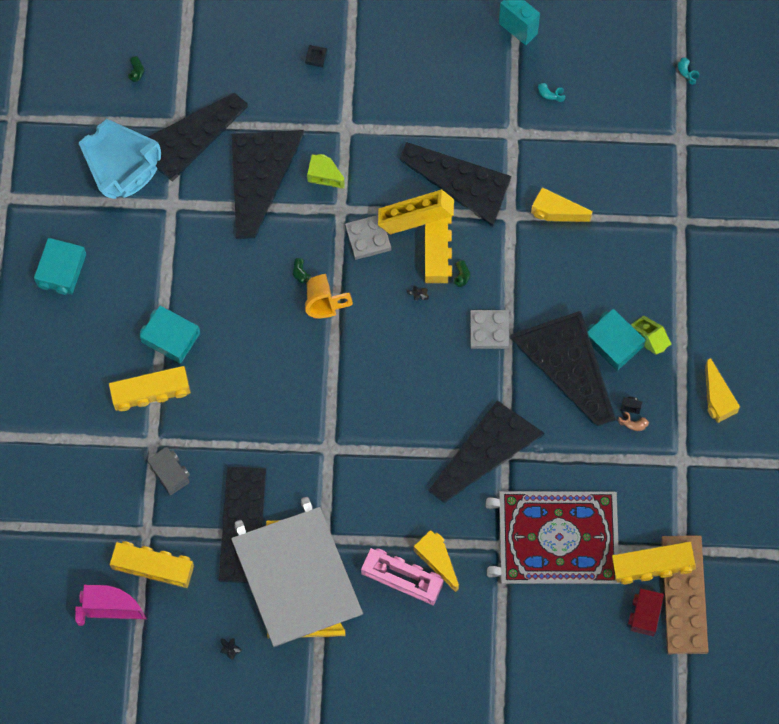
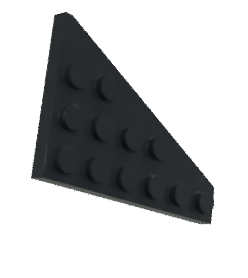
(257, 171)
(568, 358)

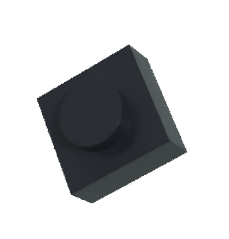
(316, 56)
(631, 405)

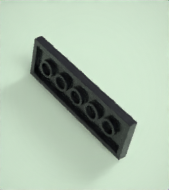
(242, 502)

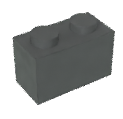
(168, 470)

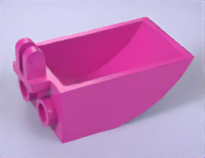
(106, 602)

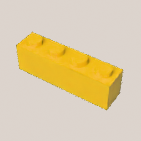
(416, 212)
(437, 251)
(149, 388)
(654, 562)
(151, 564)

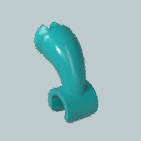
(683, 69)
(547, 94)

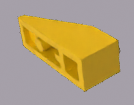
(557, 208)
(719, 397)
(435, 555)

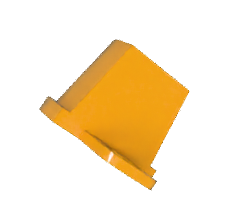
(319, 298)

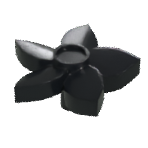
(419, 293)
(230, 648)

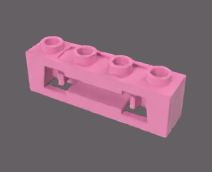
(397, 564)

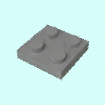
(367, 237)
(489, 329)

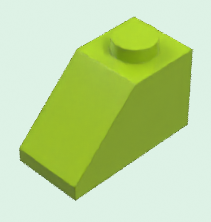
(324, 172)
(654, 334)

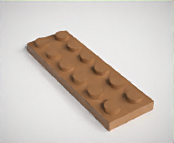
(686, 603)

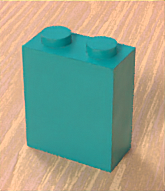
(519, 19)
(60, 266)
(169, 334)
(615, 339)

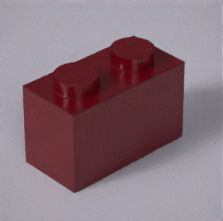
(646, 613)

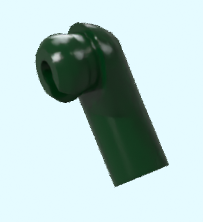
(138, 70)
(298, 272)
(464, 274)

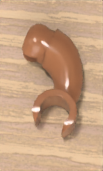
(638, 425)

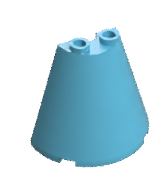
(120, 159)

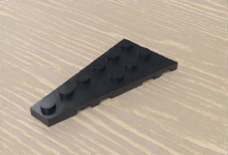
(193, 134)
(467, 183)
(489, 446)

